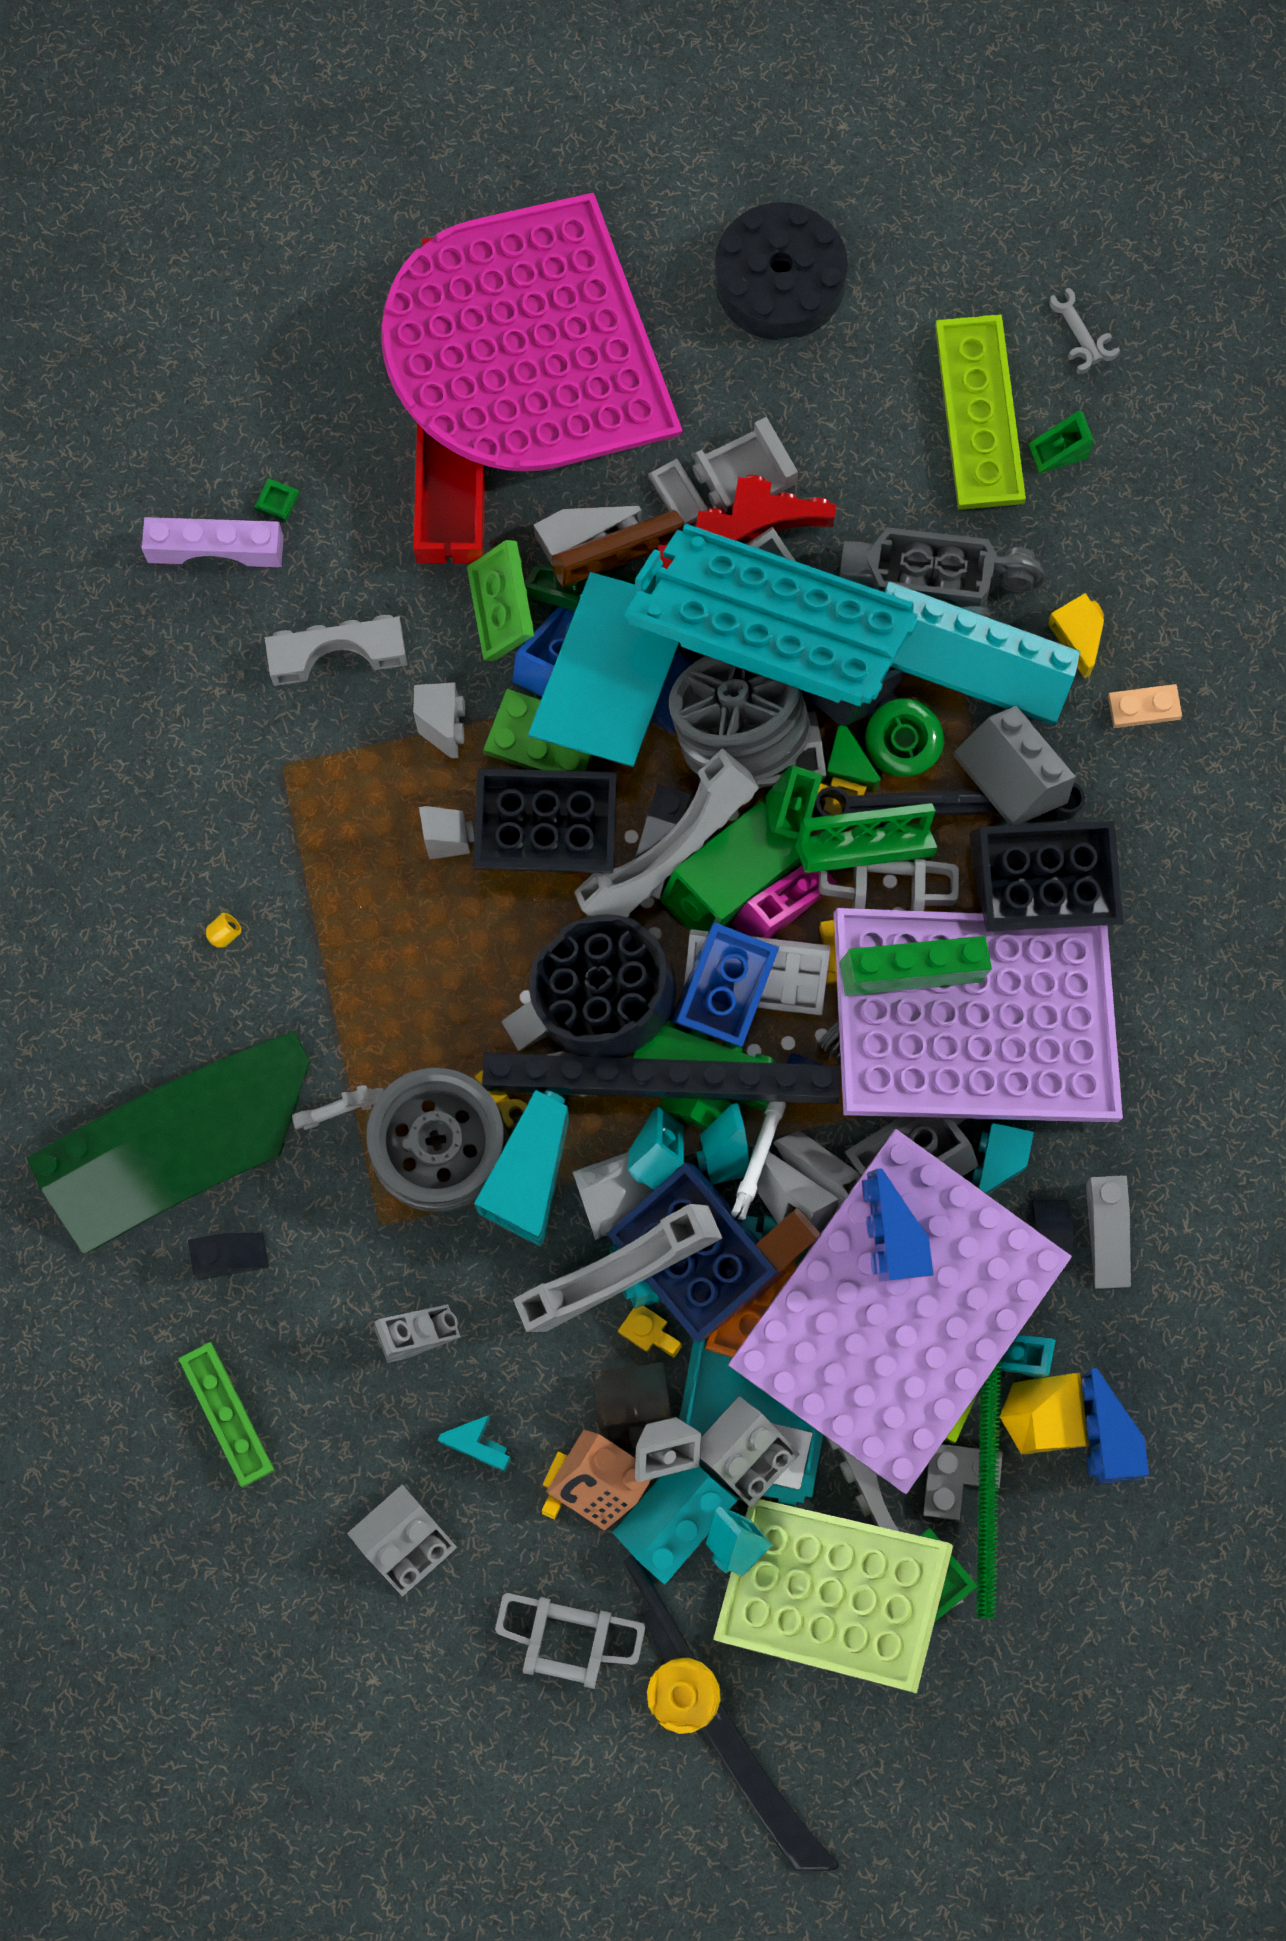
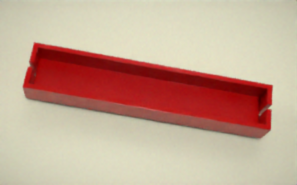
(447, 503)

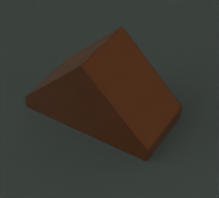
(788, 1241)

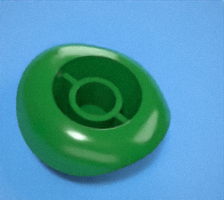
(904, 738)

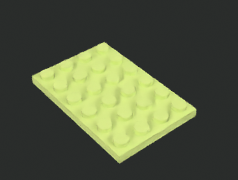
(837, 1596)

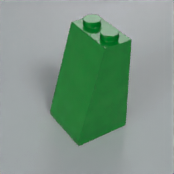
(729, 872)

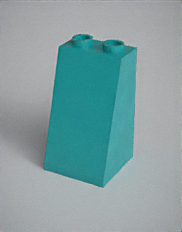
(525, 1175)

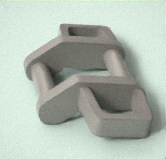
(916, 869)
(562, 1670)

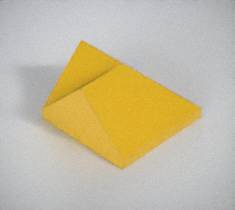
(1046, 1414)

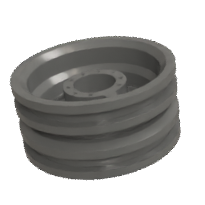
(755, 716)
(402, 1104)

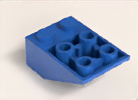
(899, 1239)
(1115, 1440)

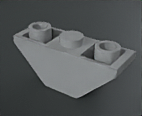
(415, 1332)

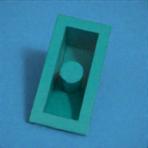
(724, 1147)
(657, 1149)
(735, 1541)

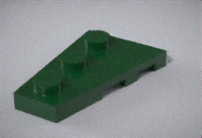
(545, 587)

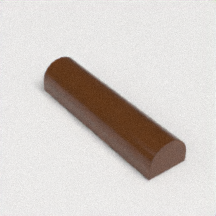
(615, 548)

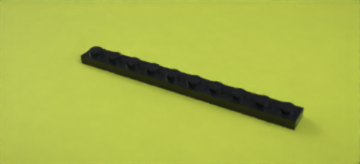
(661, 1078)

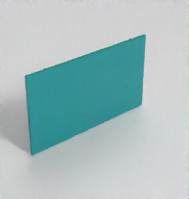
(604, 677)

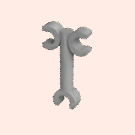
(1089, 351)
(351, 1100)

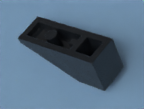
(664, 813)

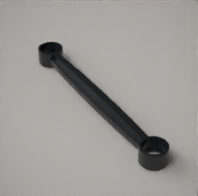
(945, 802)

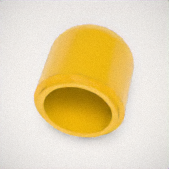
(220, 932)

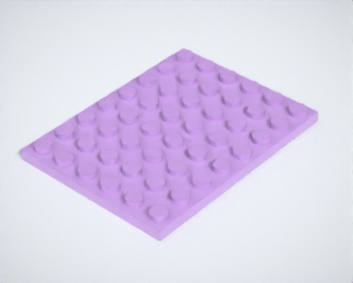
(1013, 1048)
(900, 1359)

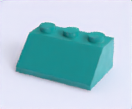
(673, 1519)

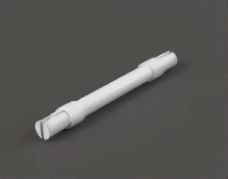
(748, 1187)

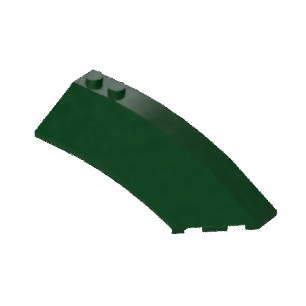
(173, 1142)

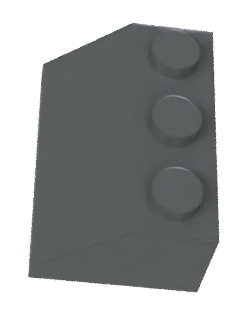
(1015, 767)
(935, 1135)

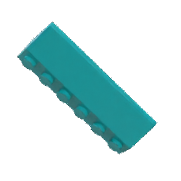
(985, 658)

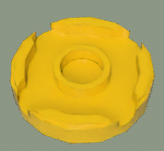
(683, 1695)

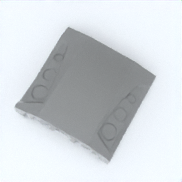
(609, 1192)

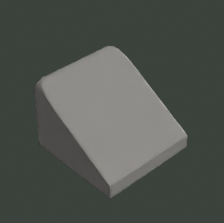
(524, 1027)

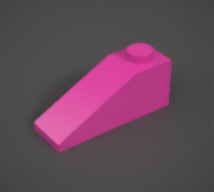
(779, 904)

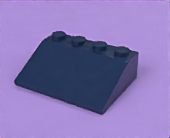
(716, 1280)

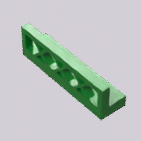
(865, 843)

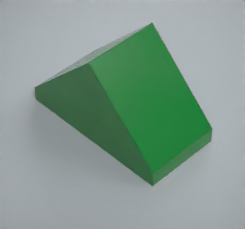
(1063, 444)
(850, 762)
(792, 800)
(695, 1112)

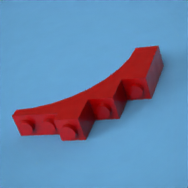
(758, 510)

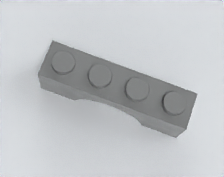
(294, 654)

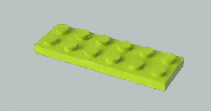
(980, 412)

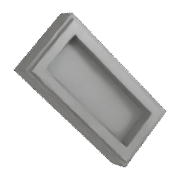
(677, 491)

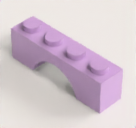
(181, 539)

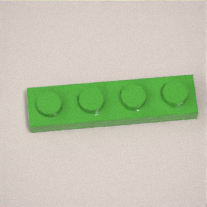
(226, 1414)

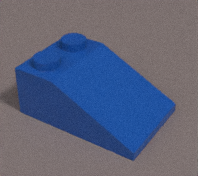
(539, 654)
(725, 985)

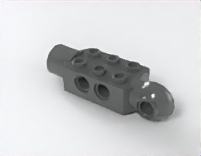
(940, 566)

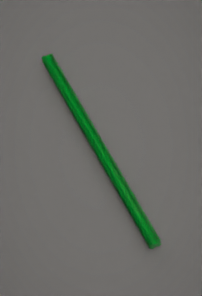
(987, 1496)

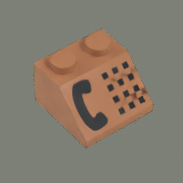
(597, 1480)

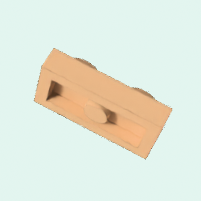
(1145, 706)

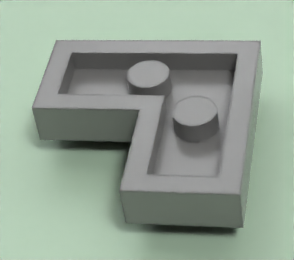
(946, 1475)

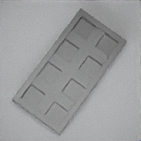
(795, 979)

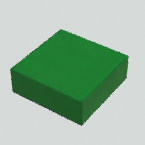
(276, 500)

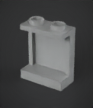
(751, 454)

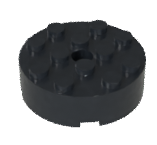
(779, 239)
(603, 987)

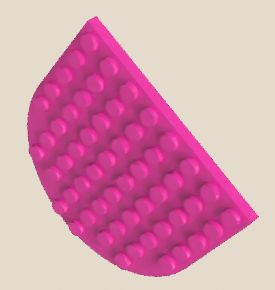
(525, 341)

